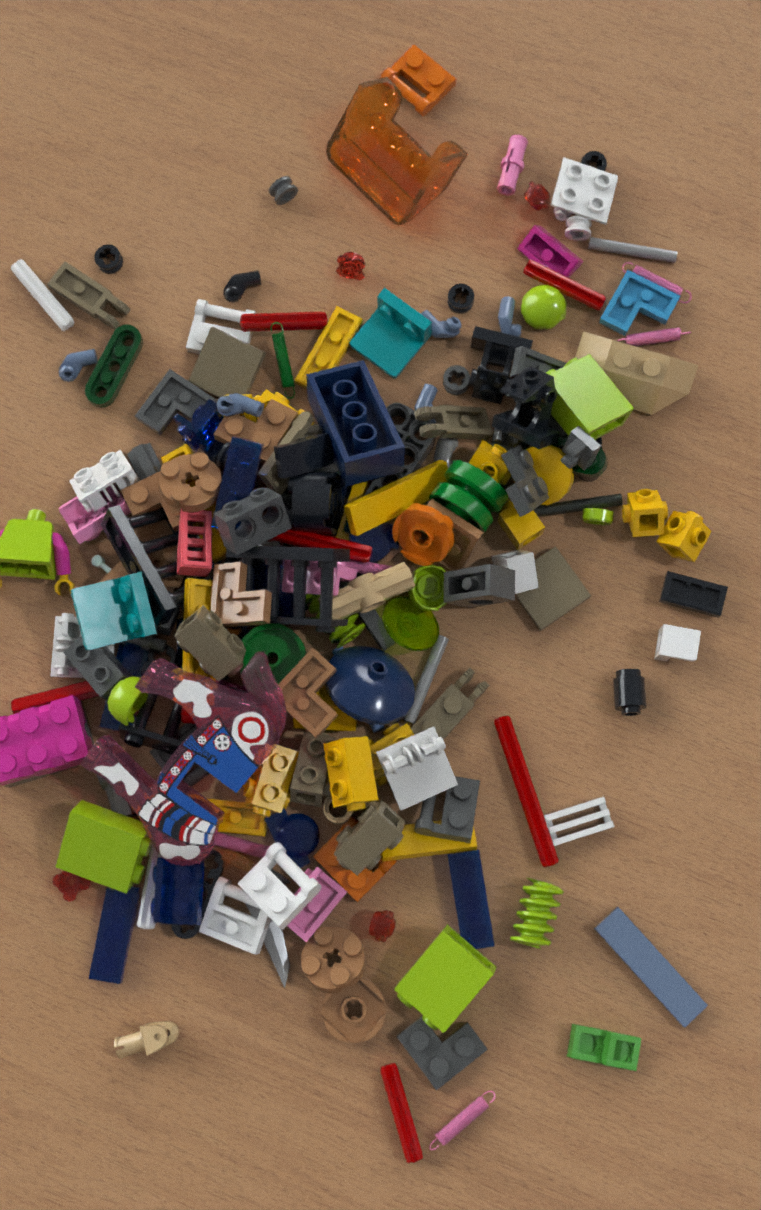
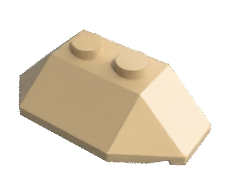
(643, 376)

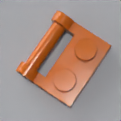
(422, 73)
(354, 884)

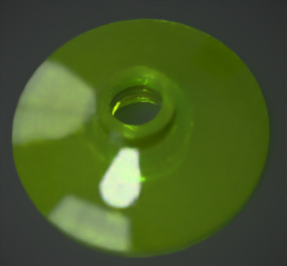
(410, 625)

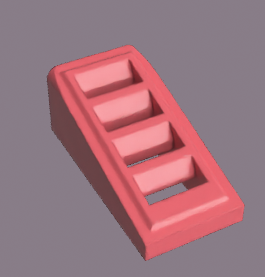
(204, 559)

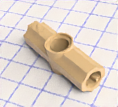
(371, 591)

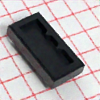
(693, 594)

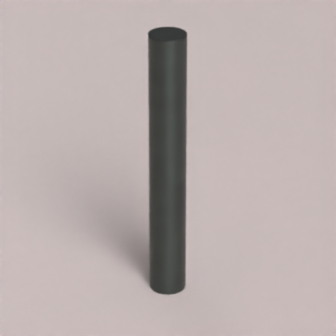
(579, 505)

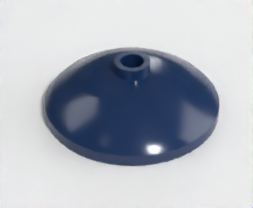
(370, 685)

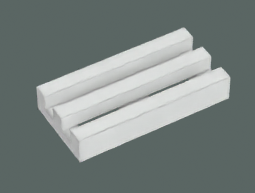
(604, 812)

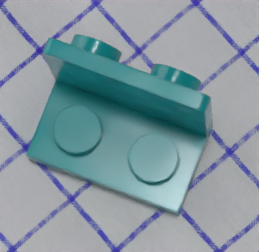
(392, 334)
(113, 611)

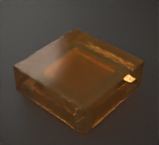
(238, 860)

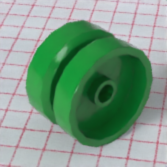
(470, 494)
(275, 639)

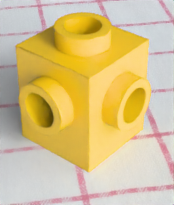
(489, 455)
(645, 513)
(684, 535)

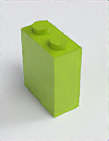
(588, 398)
(104, 847)
(445, 979)

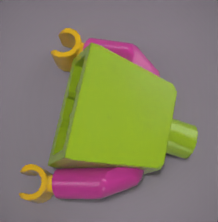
(34, 550)

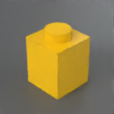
(520, 529)

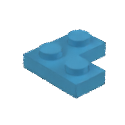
(634, 296)

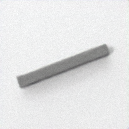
(632, 250)
(426, 678)

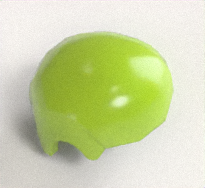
(543, 307)
(428, 588)
(126, 700)

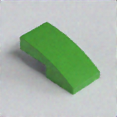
(604, 1047)

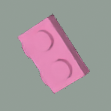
(87, 525)
(313, 577)
(319, 907)

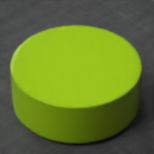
(597, 516)

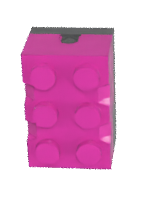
(43, 741)

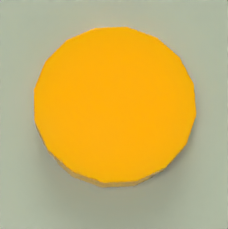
(552, 471)

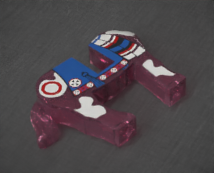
(231, 743)

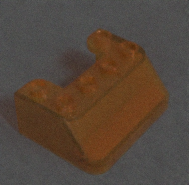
(385, 159)

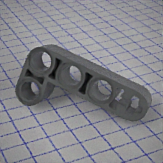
(413, 447)

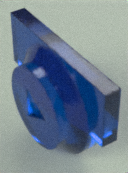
(378, 538)
(295, 833)

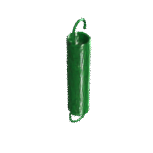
(283, 359)

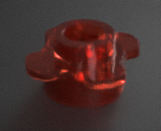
(537, 196)
(351, 266)
(70, 891)
(382, 925)

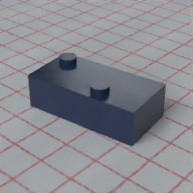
(357, 423)

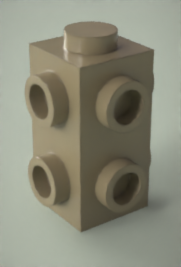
(211, 643)
(311, 774)
(363, 844)

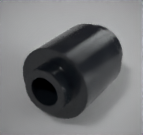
(629, 692)

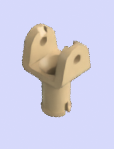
(150, 1039)

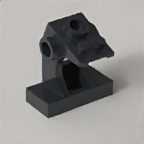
(498, 351)
(526, 421)

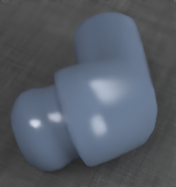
(505, 317)
(443, 329)
(74, 363)
(426, 397)
(237, 403)

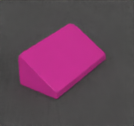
(548, 251)

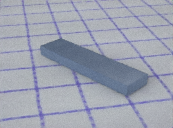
(651, 967)

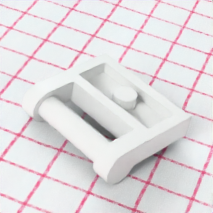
(200, 329)
(271, 893)
(231, 924)

